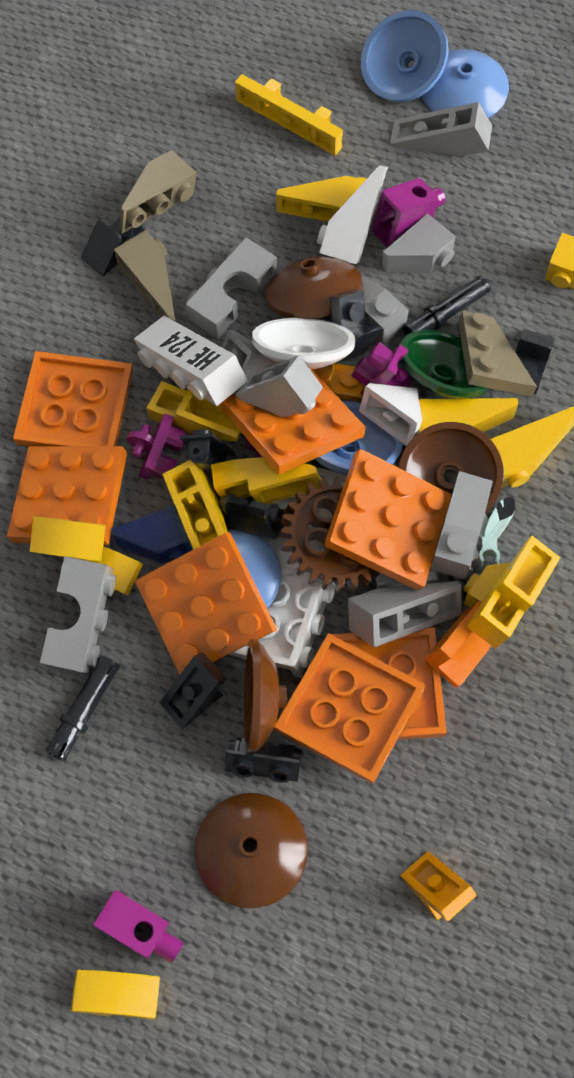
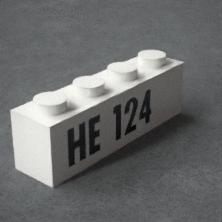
(190, 360)

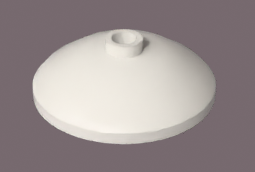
(315, 340)

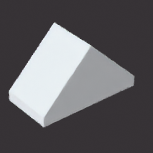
(393, 409)

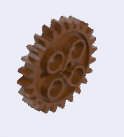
(325, 564)

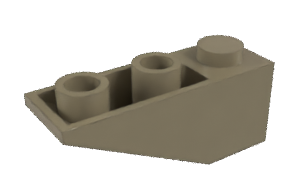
(160, 186)

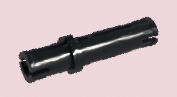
(436, 315)
(82, 708)

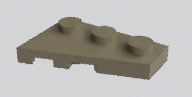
(490, 357)

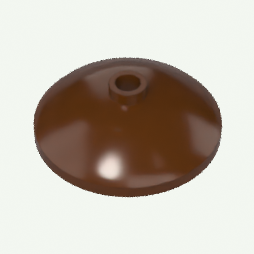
(306, 286)
(454, 449)
(261, 696)
(257, 876)

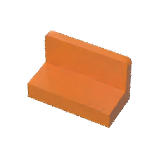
(458, 650)

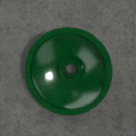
(438, 364)

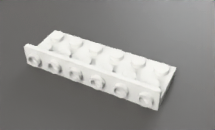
(298, 605)

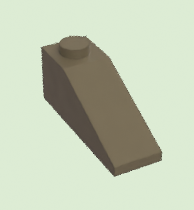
(145, 266)

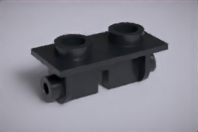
(206, 449)
(252, 516)
(279, 764)

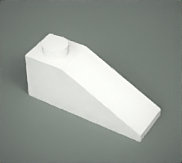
(349, 227)

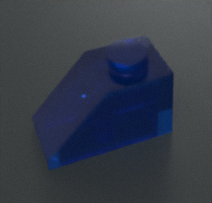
(155, 536)

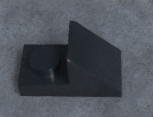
(101, 244)
(349, 312)
(534, 352)
(193, 690)

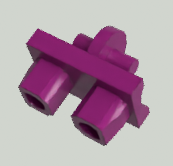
(382, 368)
(164, 435)

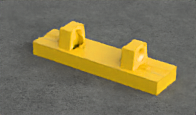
(268, 102)

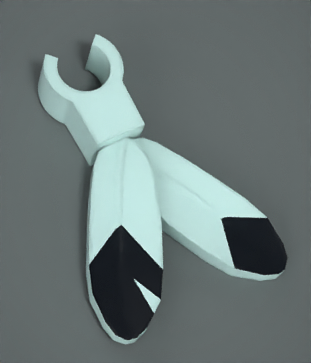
(493, 528)

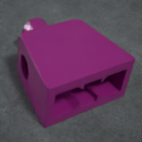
(403, 207)
(123, 914)

